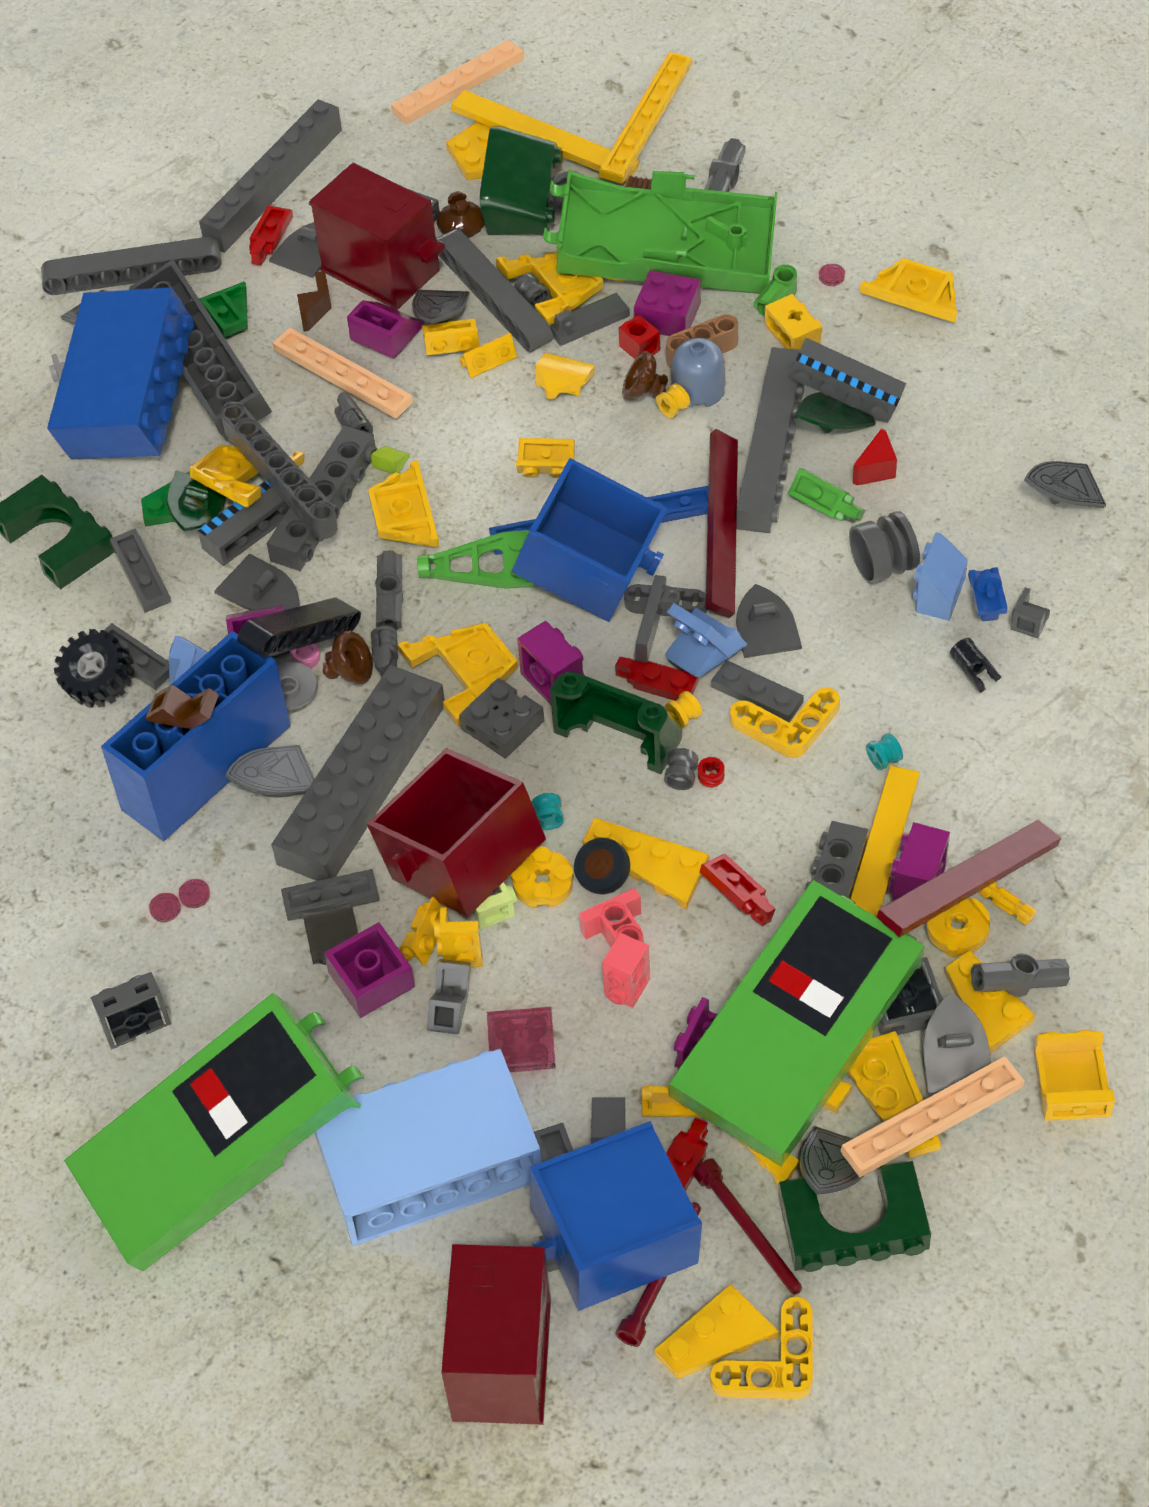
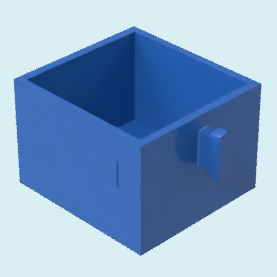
(590, 540)
(614, 1215)

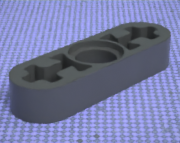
(643, 591)

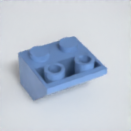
(939, 578)

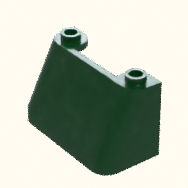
(517, 182)
(583, 700)

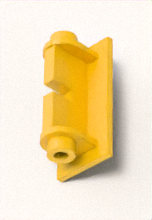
(489, 355)
(422, 942)
(658, 1103)

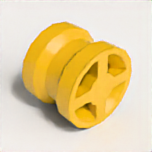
(673, 400)
(684, 708)

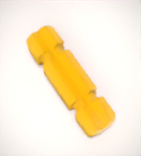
(1009, 903)

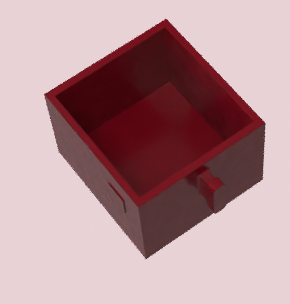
(375, 235)
(457, 831)
(497, 1334)

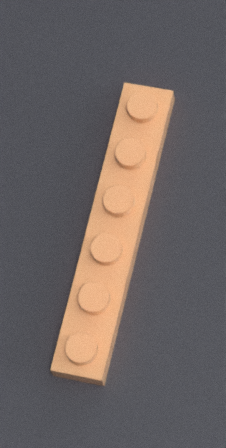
(457, 80)
(343, 373)
(932, 1116)

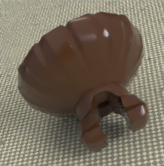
(461, 215)
(643, 378)
(349, 659)

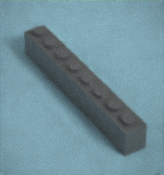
(271, 174)
(770, 445)

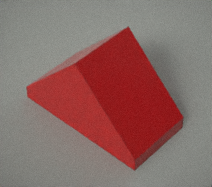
(876, 462)

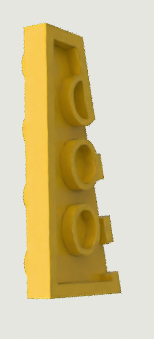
(661, 863)
(889, 1083)

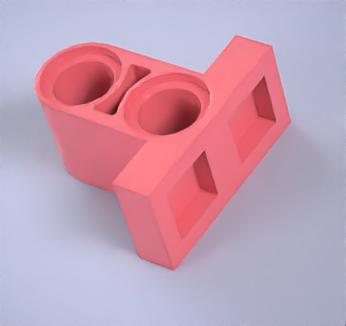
(621, 908)

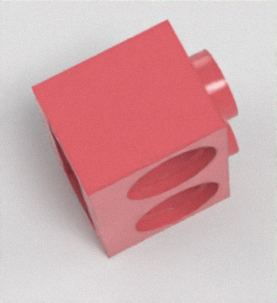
(626, 970)

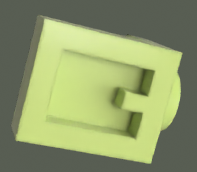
(496, 907)

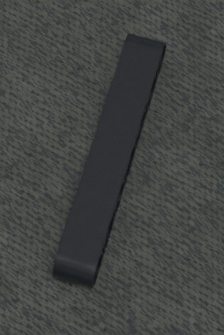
(298, 627)

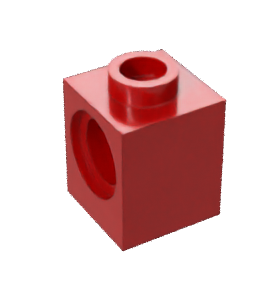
(639, 336)

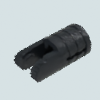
(973, 662)

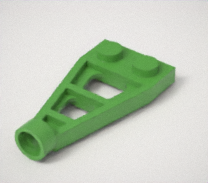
(507, 542)

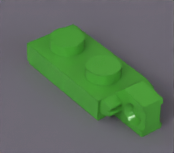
(824, 496)

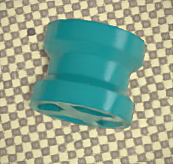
(884, 751)
(548, 810)

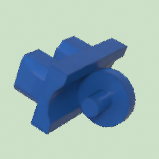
(988, 593)

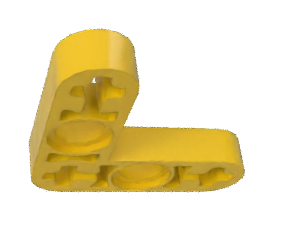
(787, 731)
(780, 1372)

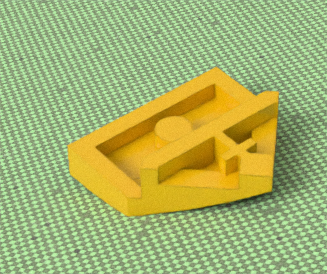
(562, 375)

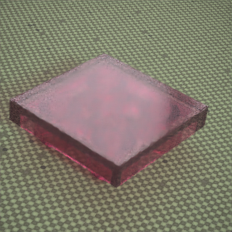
(523, 1038)

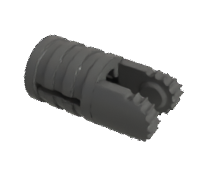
(350, 414)
(384, 648)

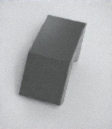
(450, 996)
(607, 1117)

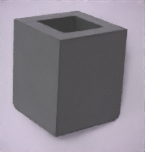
(1028, 617)

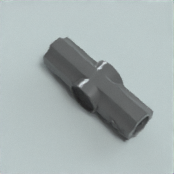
(725, 169)
(389, 590)
(1020, 975)

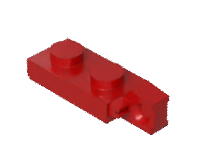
(268, 232)
(656, 678)
(739, 888)
(688, 1151)

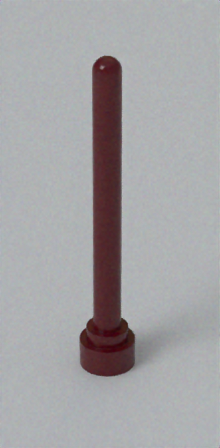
(709, 1175)
(632, 1329)

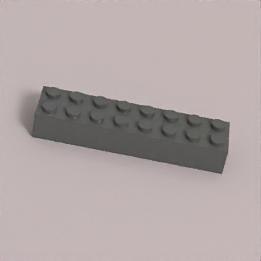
(209, 362)
(359, 774)

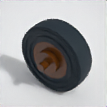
(602, 865)

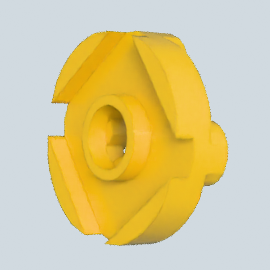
(547, 863)
(959, 941)

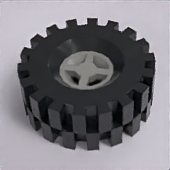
(93, 653)

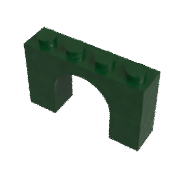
(46, 503)
(819, 1244)

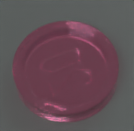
(831, 274)
(194, 893)
(165, 907)

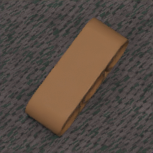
(720, 330)

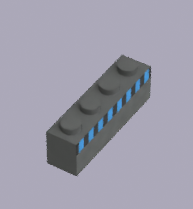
(847, 380)
(242, 526)

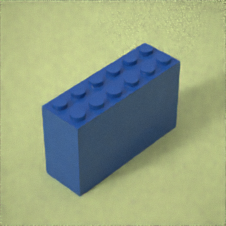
(121, 374)
(172, 771)

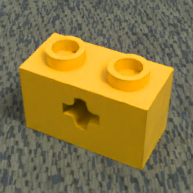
(792, 322)

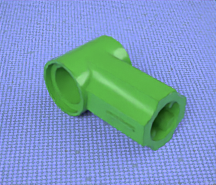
(782, 284)

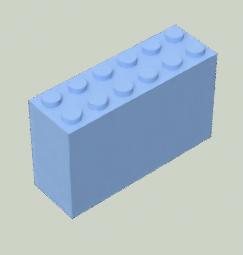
(428, 1146)

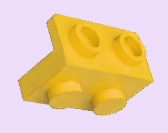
(450, 336)
(544, 456)
(458, 940)

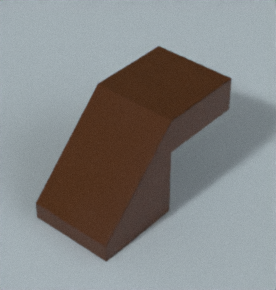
(314, 304)
(178, 709)

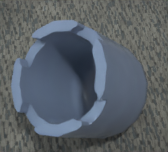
(700, 370)

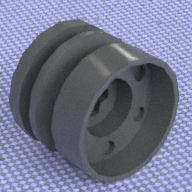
(884, 547)

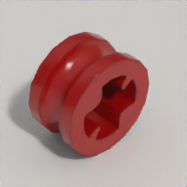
(710, 764)

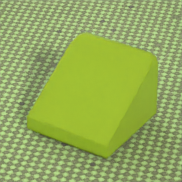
(389, 459)

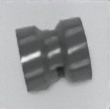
(531, 289)
(681, 767)

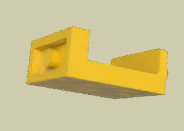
(1073, 1075)

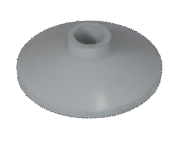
(299, 682)

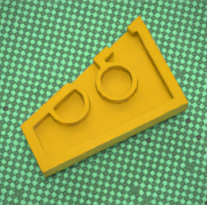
(998, 1011)
(717, 1330)

